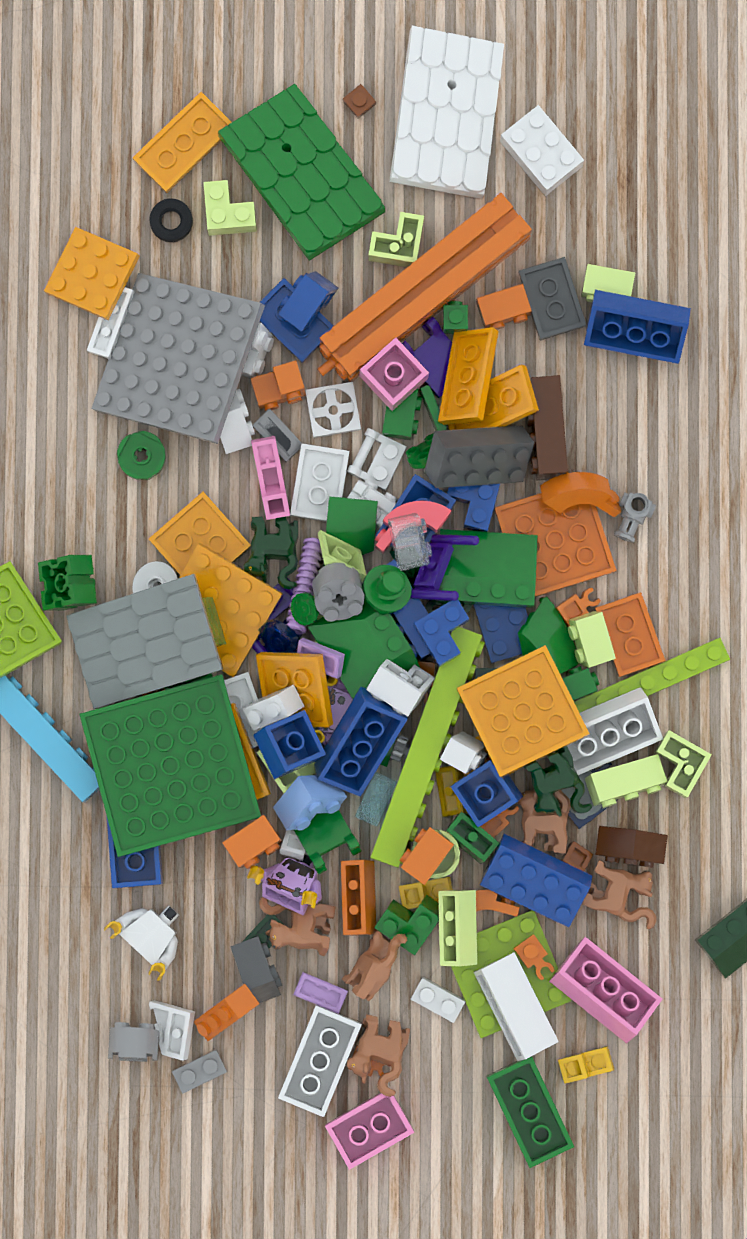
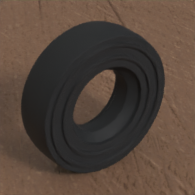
(158, 212)

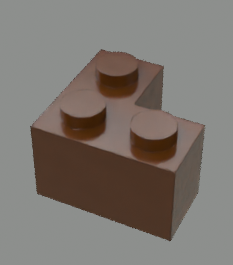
(631, 846)

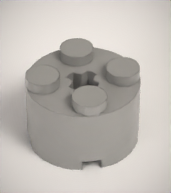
(338, 592)
(133, 1042)

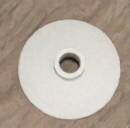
(152, 575)

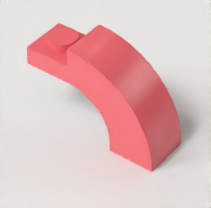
(432, 512)

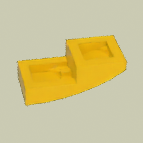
(414, 893)
(586, 1064)

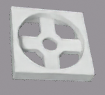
(319, 431)

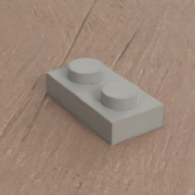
(199, 1071)

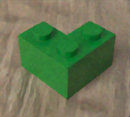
(414, 925)

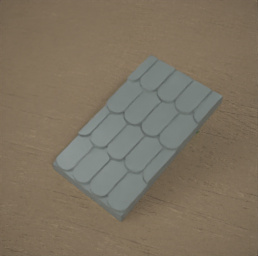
(147, 641)

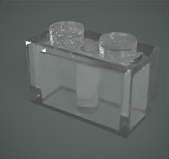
(409, 541)

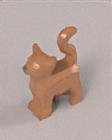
(545, 823)
(616, 893)
(301, 933)
(374, 965)
(381, 1049)

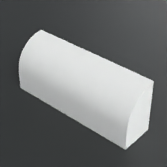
(516, 1007)

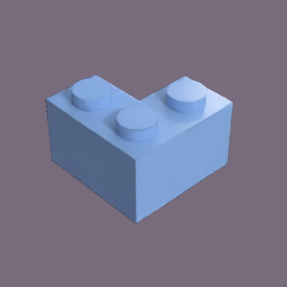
(306, 799)

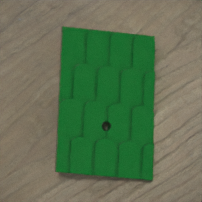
(302, 171)

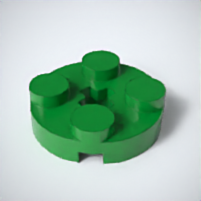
(137, 442)

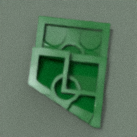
(353, 522)
(549, 629)

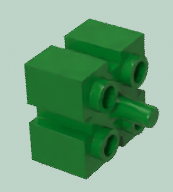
(67, 582)

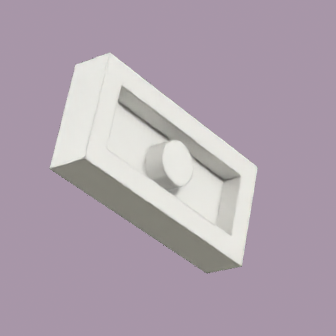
(438, 999)

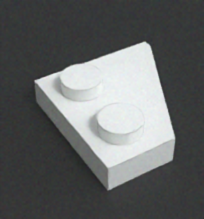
(174, 1029)

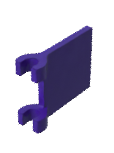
(433, 355)

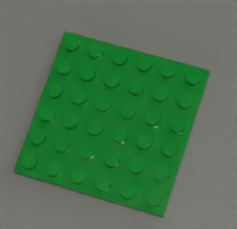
(170, 765)

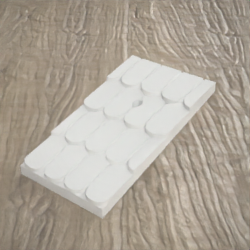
(447, 112)

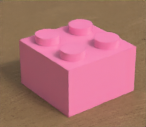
(393, 374)

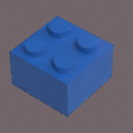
(289, 744)
(486, 793)

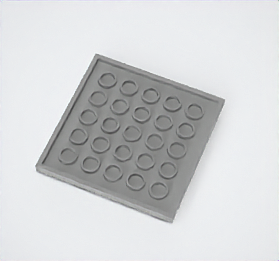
(178, 358)

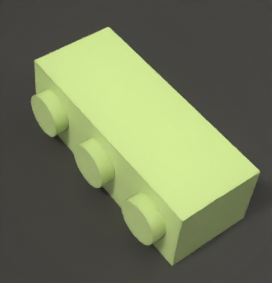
(626, 781)
(457, 927)

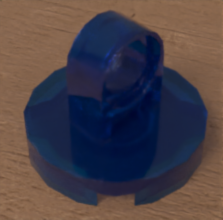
(279, 637)

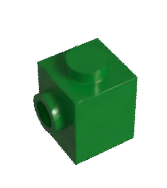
(455, 317)
(581, 682)

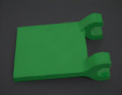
(325, 834)

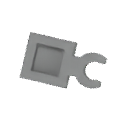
(401, 749)

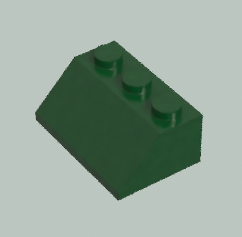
(727, 941)

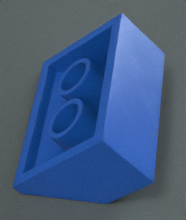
(421, 490)

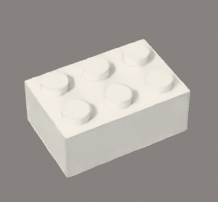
(541, 150)

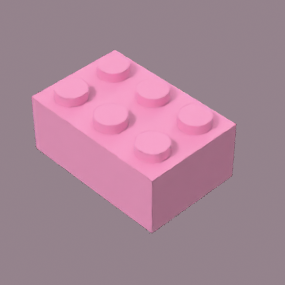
(369, 1129)

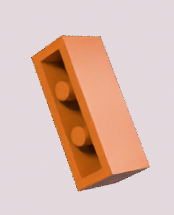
(358, 897)
(226, 1012)

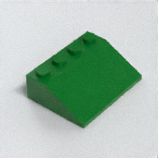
(494, 571)

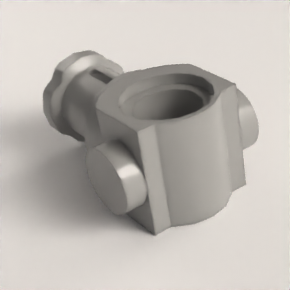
(631, 516)

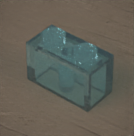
(376, 799)

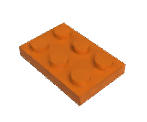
(631, 634)

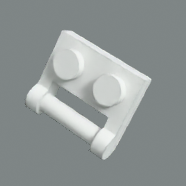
(384, 462)

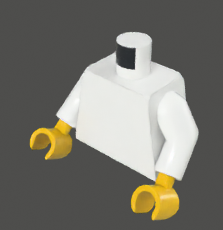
(149, 935)

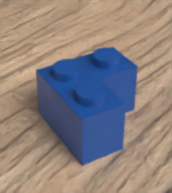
(309, 297)
(481, 504)
(435, 631)

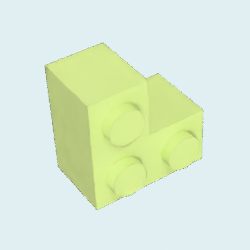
(227, 217)
(399, 248)
(688, 762)

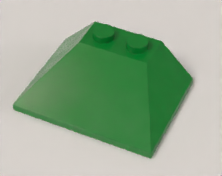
(367, 643)

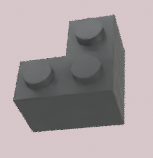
(255, 969)

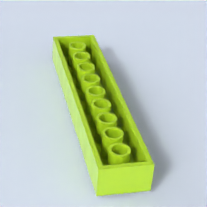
(425, 750)

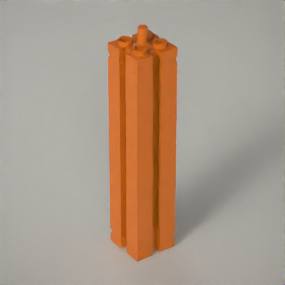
(424, 287)

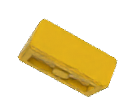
(449, 801)

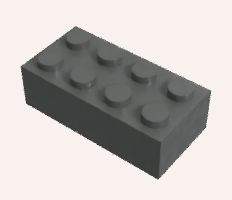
(479, 456)

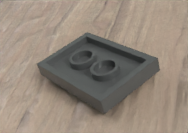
(552, 298)

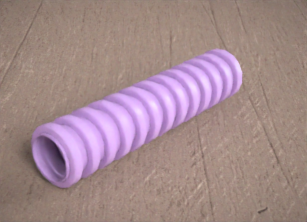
(307, 572)

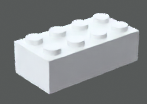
(615, 730)
(319, 1060)

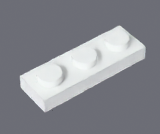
(108, 331)

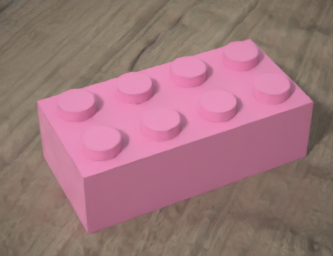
(606, 990)

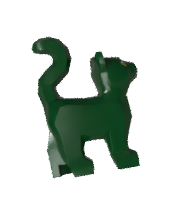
(273, 546)
(556, 778)

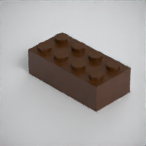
(548, 429)

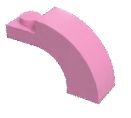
(270, 477)

